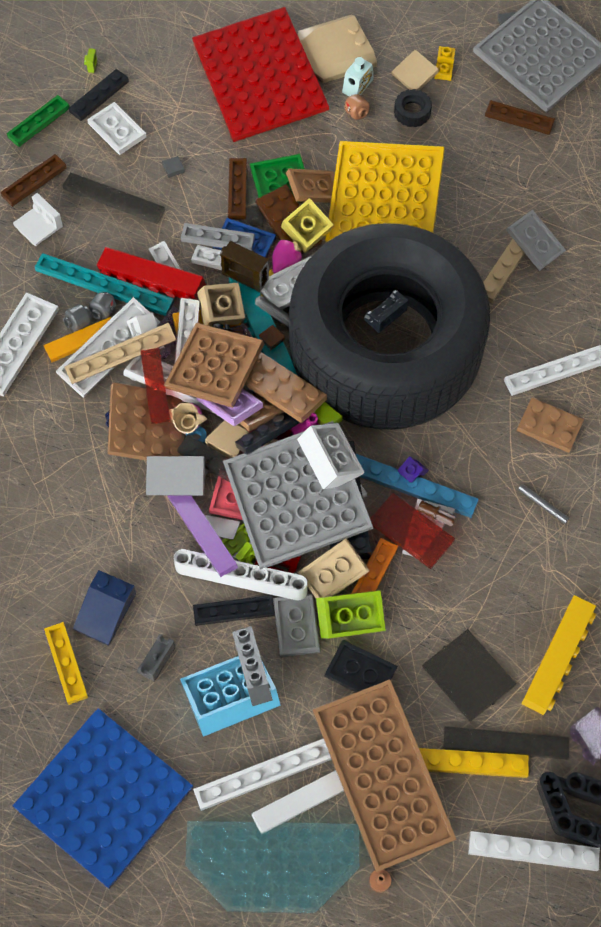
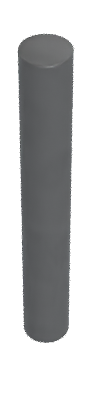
(543, 503)

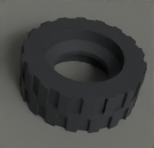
(412, 119)

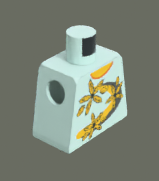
(359, 73)

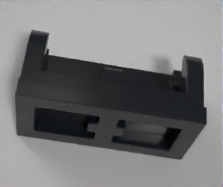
(387, 311)

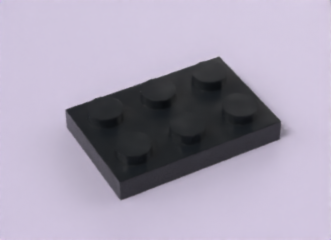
(358, 668)

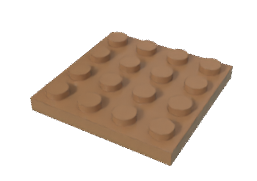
(214, 364)
(131, 426)

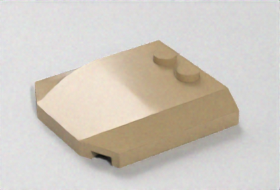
(335, 46)

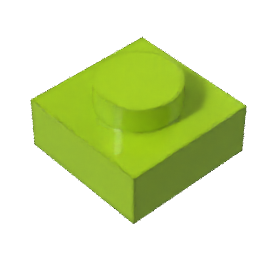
(91, 60)

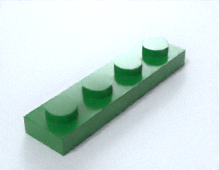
(38, 121)

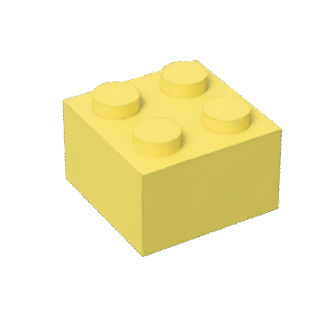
(307, 225)

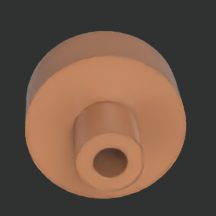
(376, 884)

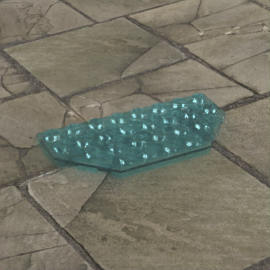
(275, 871)

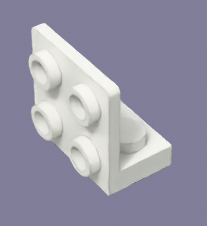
(39, 222)

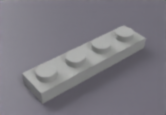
(215, 236)

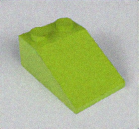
(350, 614)

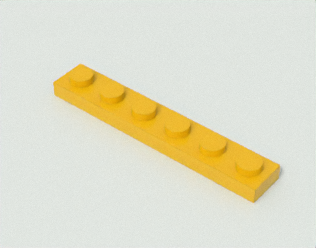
(475, 763)

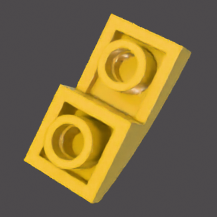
(445, 63)

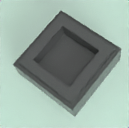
(173, 166)

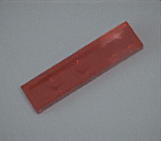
(155, 386)

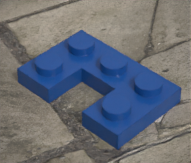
(263, 240)

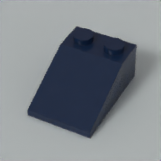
(104, 607)

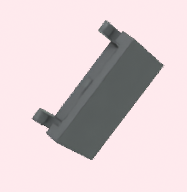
(156, 658)

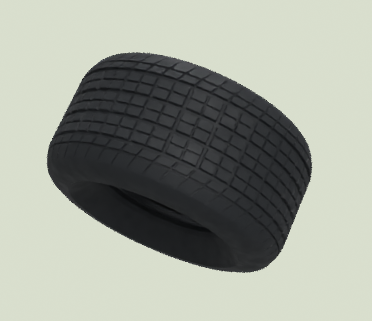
(365, 268)

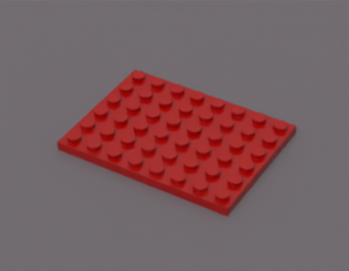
(260, 74)

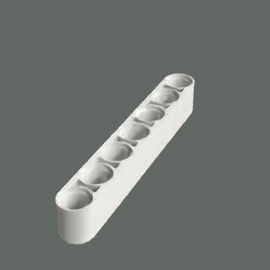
(246, 581)

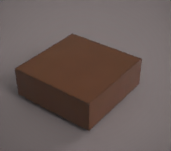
(272, 337)

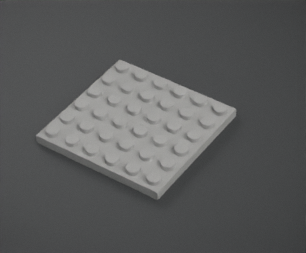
(541, 53)
(287, 506)

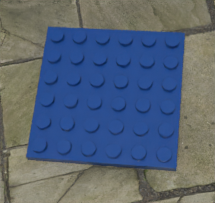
(103, 797)

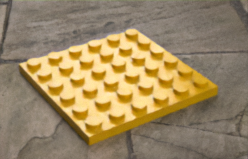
(385, 185)

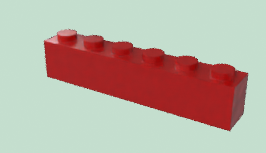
(150, 274)

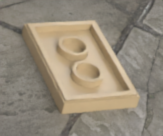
(334, 570)

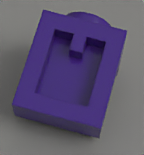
(412, 469)

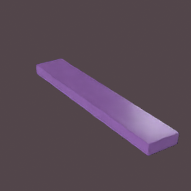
(204, 534)

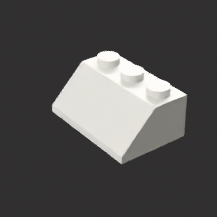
(330, 455)

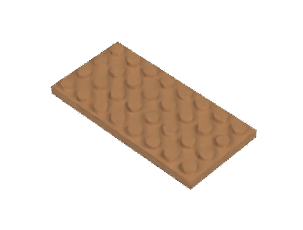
(383, 775)

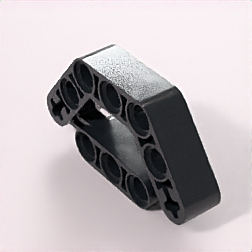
(557, 790)

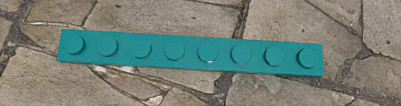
(102, 283)

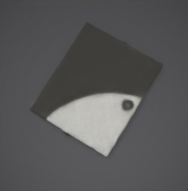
(469, 675)

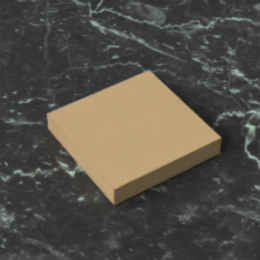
(415, 71)

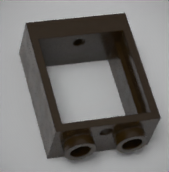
(244, 266)

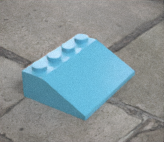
(222, 697)

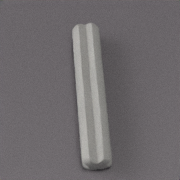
(272, 309)

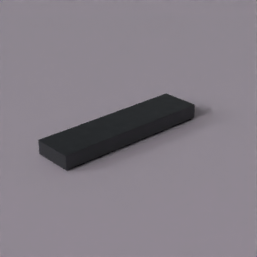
(233, 610)

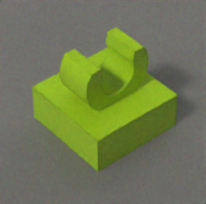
(246, 554)

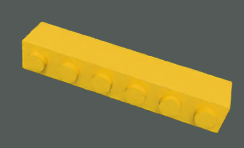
(558, 655)

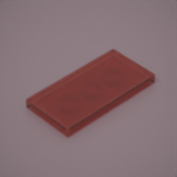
(412, 531)

